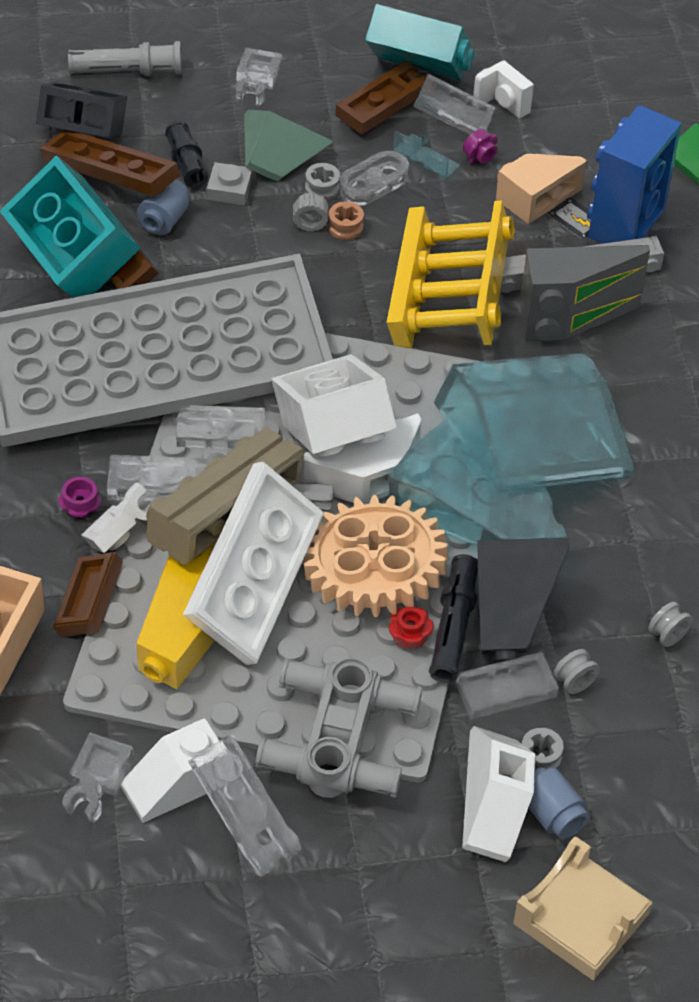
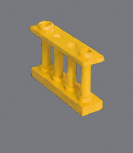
(417, 262)

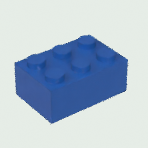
(633, 176)

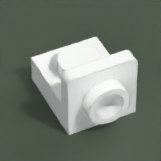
(505, 86)

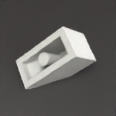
(164, 775)

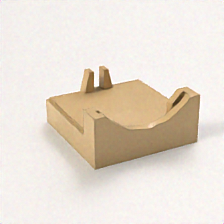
(581, 911)

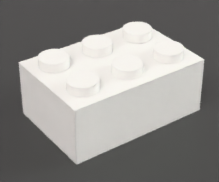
(334, 404)

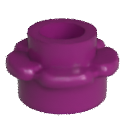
(480, 147)
(79, 497)

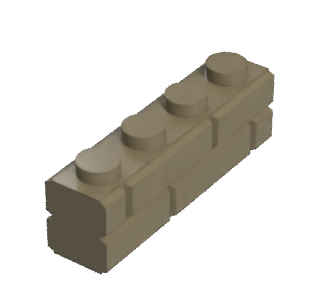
(197, 511)

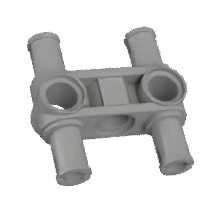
(339, 727)

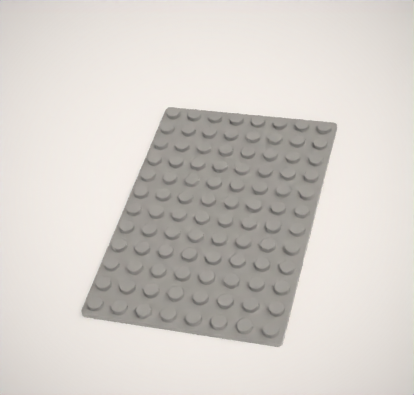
(248, 697)

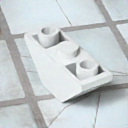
(363, 467)
(496, 793)

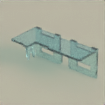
(413, 148)

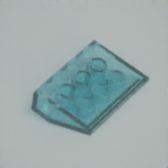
(536, 420)

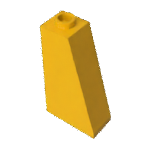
(169, 641)

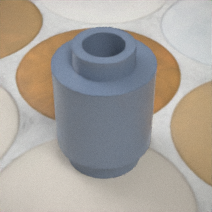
(164, 210)
(557, 804)

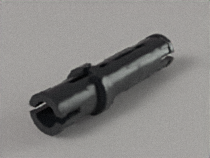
(457, 602)

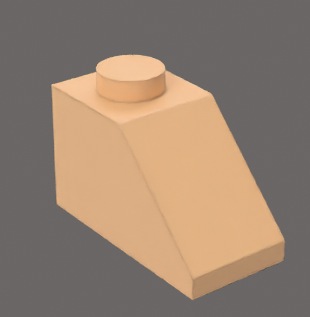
(539, 183)

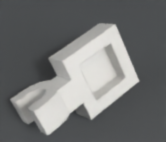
(112, 527)

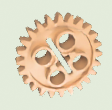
(376, 556)

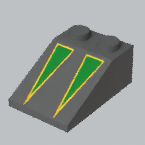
(579, 288)

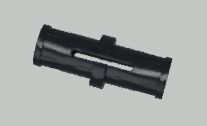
(186, 154)

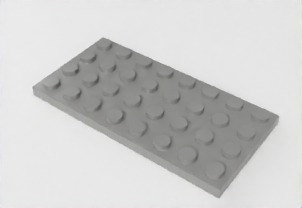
(155, 348)

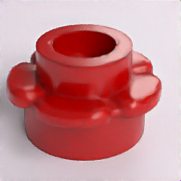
(410, 635)

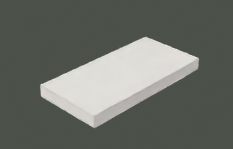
(253, 564)

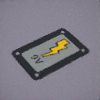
(572, 216)

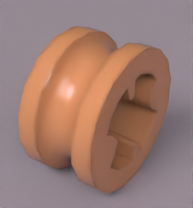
(351, 220)

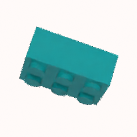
(69, 229)

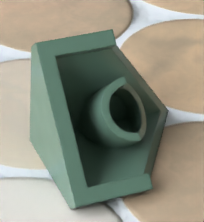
(277, 144)

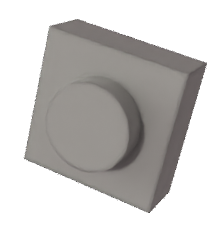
(229, 184)

